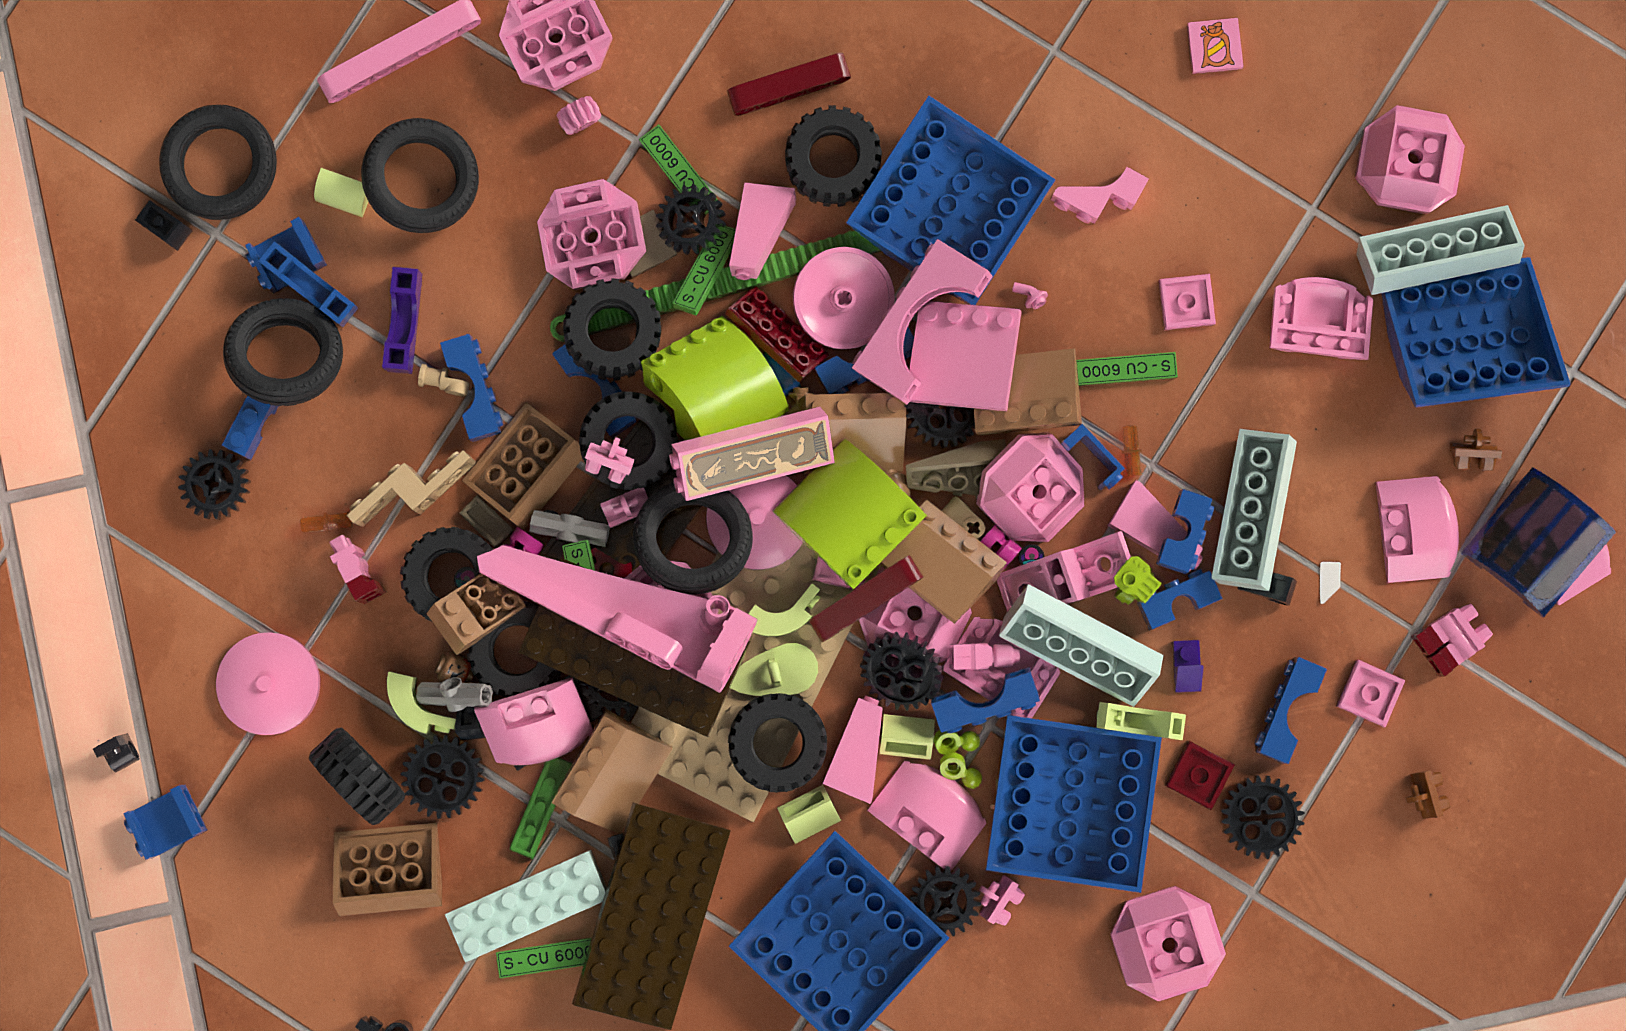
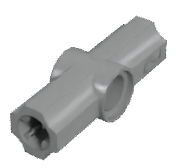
(569, 528)
(454, 694)

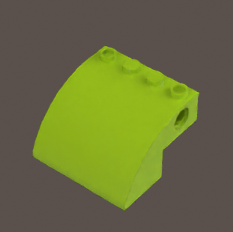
(714, 381)
(849, 513)

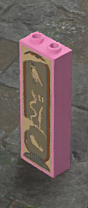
(752, 453)

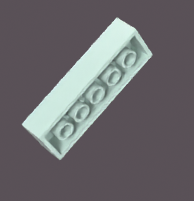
(1440, 250)
(1254, 509)
(1081, 645)
(527, 906)

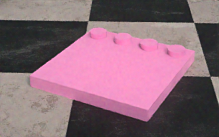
(964, 355)

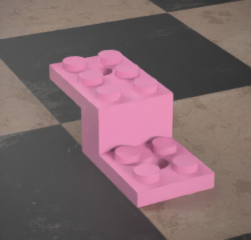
(1068, 573)

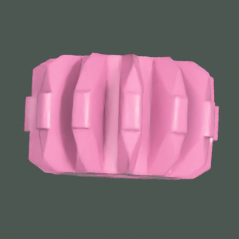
(578, 115)

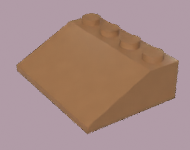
(1040, 397)
(868, 421)
(524, 466)
(952, 563)
(611, 772)
(387, 869)

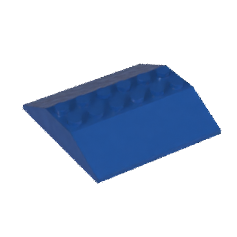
(951, 187)
(1474, 337)
(1074, 803)
(838, 939)

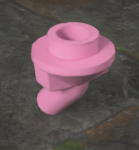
(1035, 297)

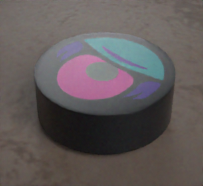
(1030, 553)
(463, 575)

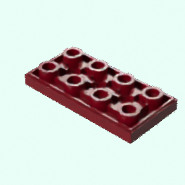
(777, 334)

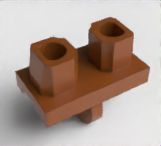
(1486, 453)
(1426, 796)

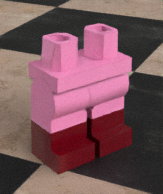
(355, 570)
(1460, 638)

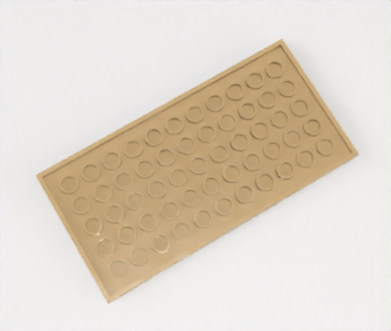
(705, 762)

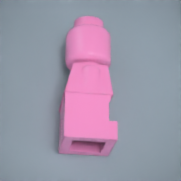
(982, 656)

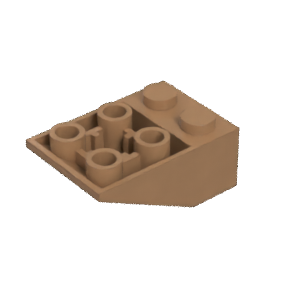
(474, 611)

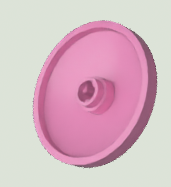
(842, 297)
(772, 539)
(268, 683)

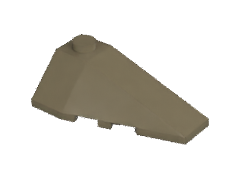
(954, 470)

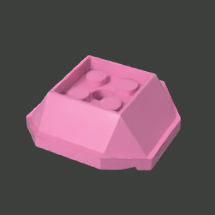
(548, 64)
(1389, 174)
(570, 220)
(1009, 484)
(931, 627)
(1144, 927)

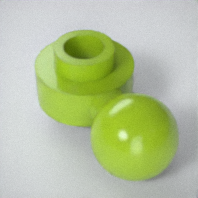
(968, 741)
(970, 777)

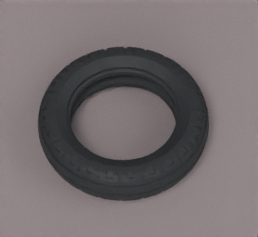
(186, 131)
(427, 132)
(282, 313)
(685, 579)

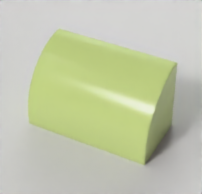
(340, 192)
(907, 736)
(809, 814)

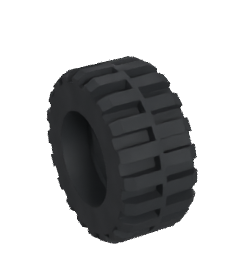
(837, 123)
(605, 296)
(649, 411)
(424, 554)
(490, 673)
(356, 776)
(777, 778)

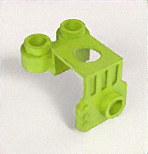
(1135, 581)

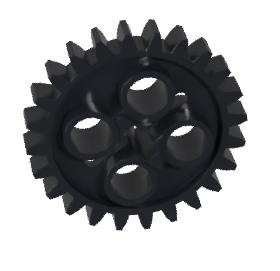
(920, 417)
(901, 671)
(435, 798)
(1264, 840)

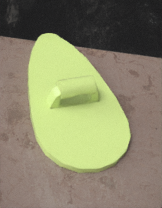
(782, 669)

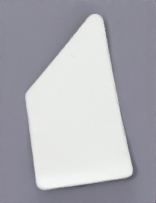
(1329, 579)

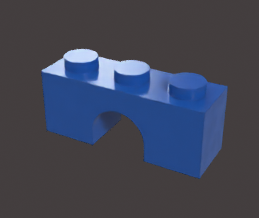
(246, 429)
(1194, 511)
(1199, 589)

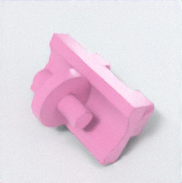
(610, 456)
(624, 507)
(996, 899)

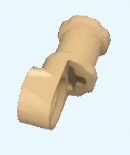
(440, 378)

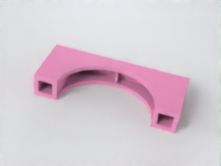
(939, 273)

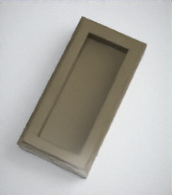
(486, 521)

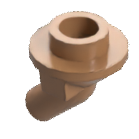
(797, 393)

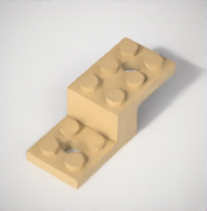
(411, 488)

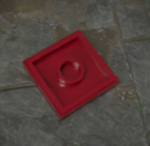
(1200, 775)

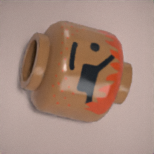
(453, 666)

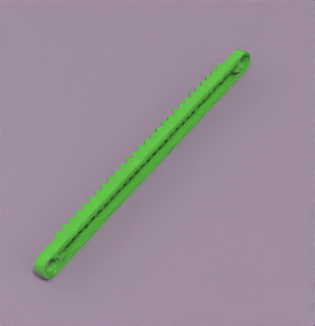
(776, 268)

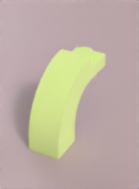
(1141, 721)

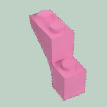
(1090, 201)

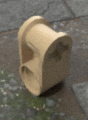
(962, 515)

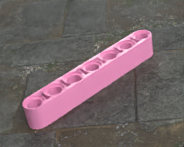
(399, 50)

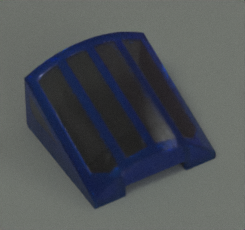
(1539, 541)

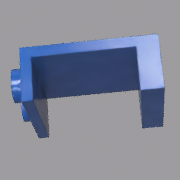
(294, 240)
(1105, 457)
(164, 822)

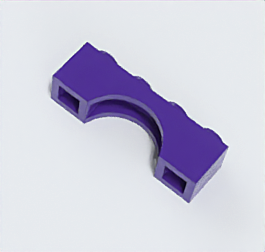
(405, 304)

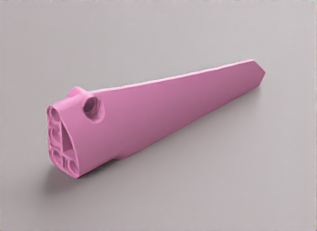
(645, 619)

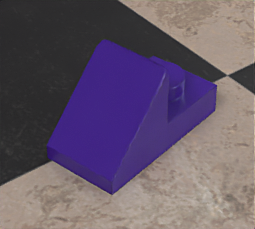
(1187, 666)

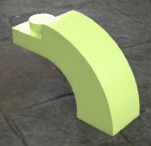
(785, 622)
(405, 704)

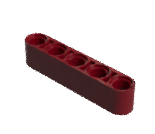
(789, 84)
(866, 598)

